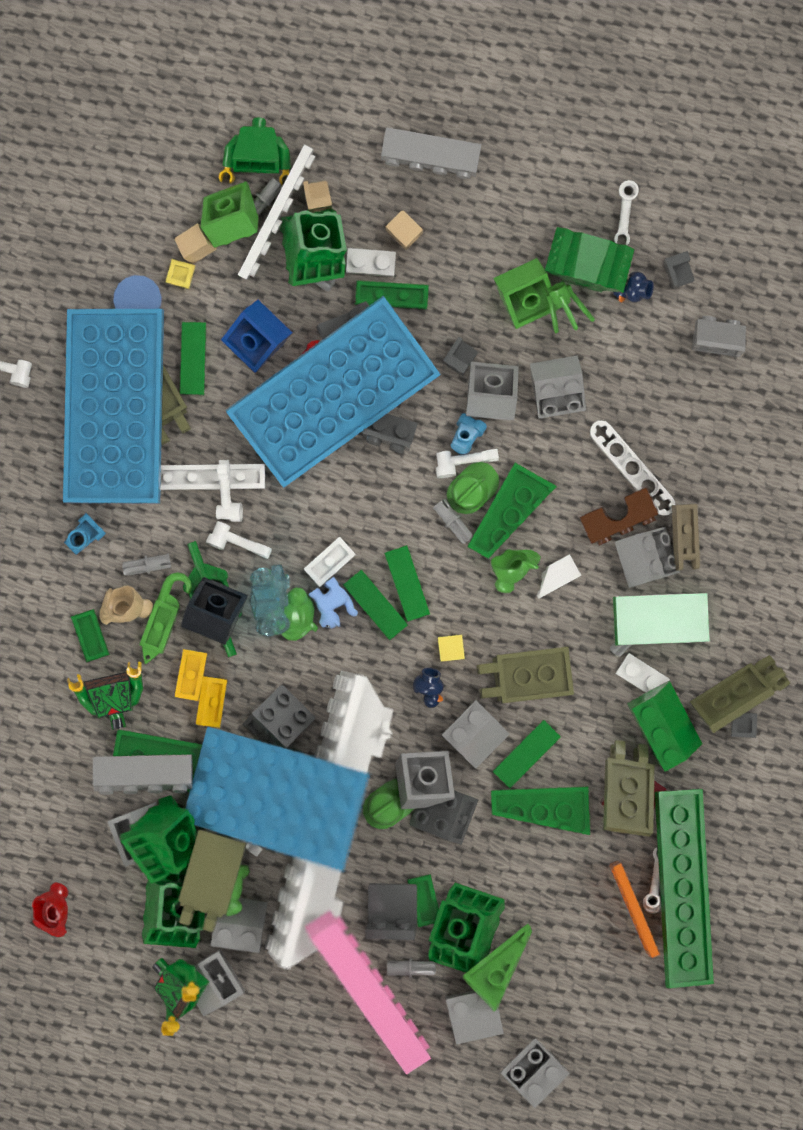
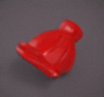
(51, 910)

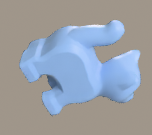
(328, 602)

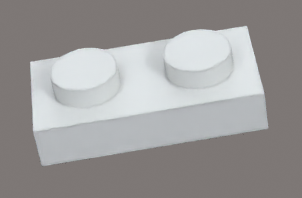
(370, 262)
(329, 561)
(640, 674)

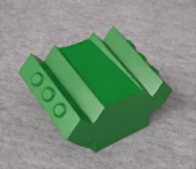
(313, 246)
(589, 261)
(162, 839)
(164, 913)
(465, 927)

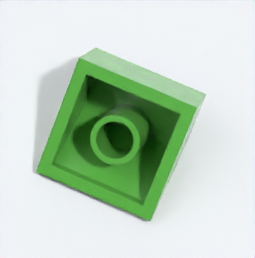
(229, 215)
(525, 292)

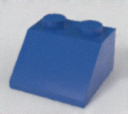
(256, 335)

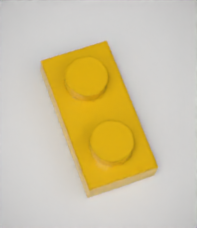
(191, 675)
(211, 702)

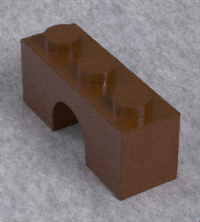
(640, 509)

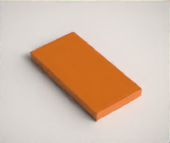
(634, 909)

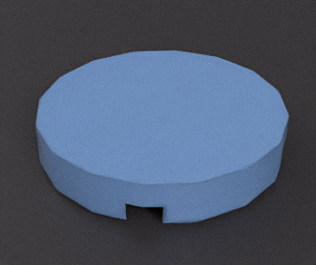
(137, 293)

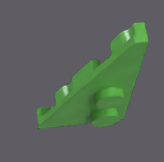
(495, 971)

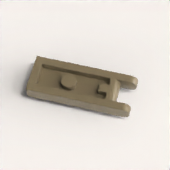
(685, 535)

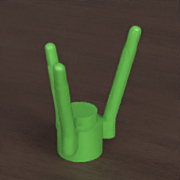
(560, 295)

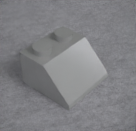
(719, 337)
(492, 391)
(475, 734)
(424, 779)
(242, 930)
(472, 1017)

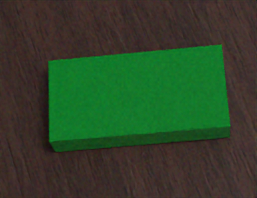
(90, 635)
(426, 900)

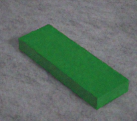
(397, 294)
(193, 358)
(407, 583)
(375, 604)
(526, 753)

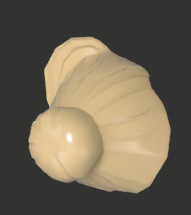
(124, 606)

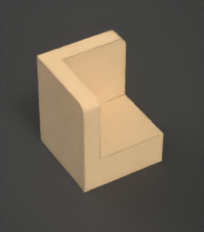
(317, 196)
(404, 230)
(194, 244)

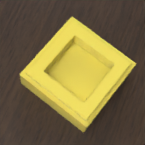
(180, 274)
(451, 648)

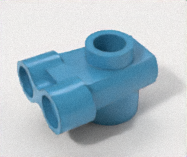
(467, 433)
(88, 530)

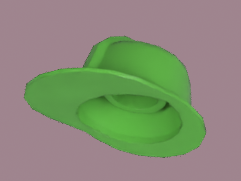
(472, 488)
(383, 806)

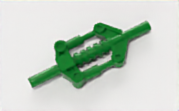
(204, 570)

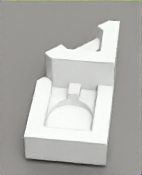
(557, 575)

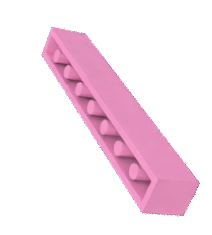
(367, 991)

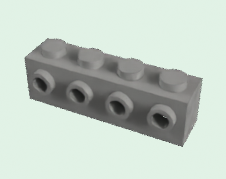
(430, 152)
(142, 773)

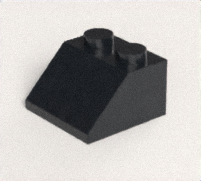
(213, 610)

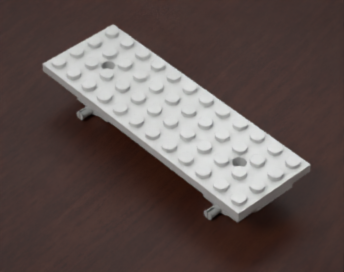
(353, 733)

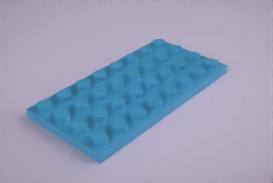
(333, 392)
(113, 406)
(276, 798)

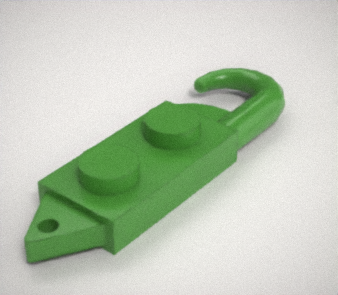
(162, 618)

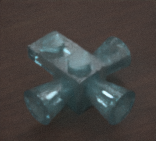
(269, 599)

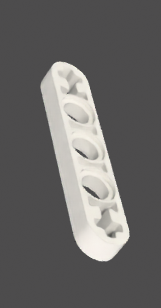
(629, 456)

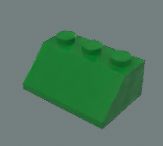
(665, 725)

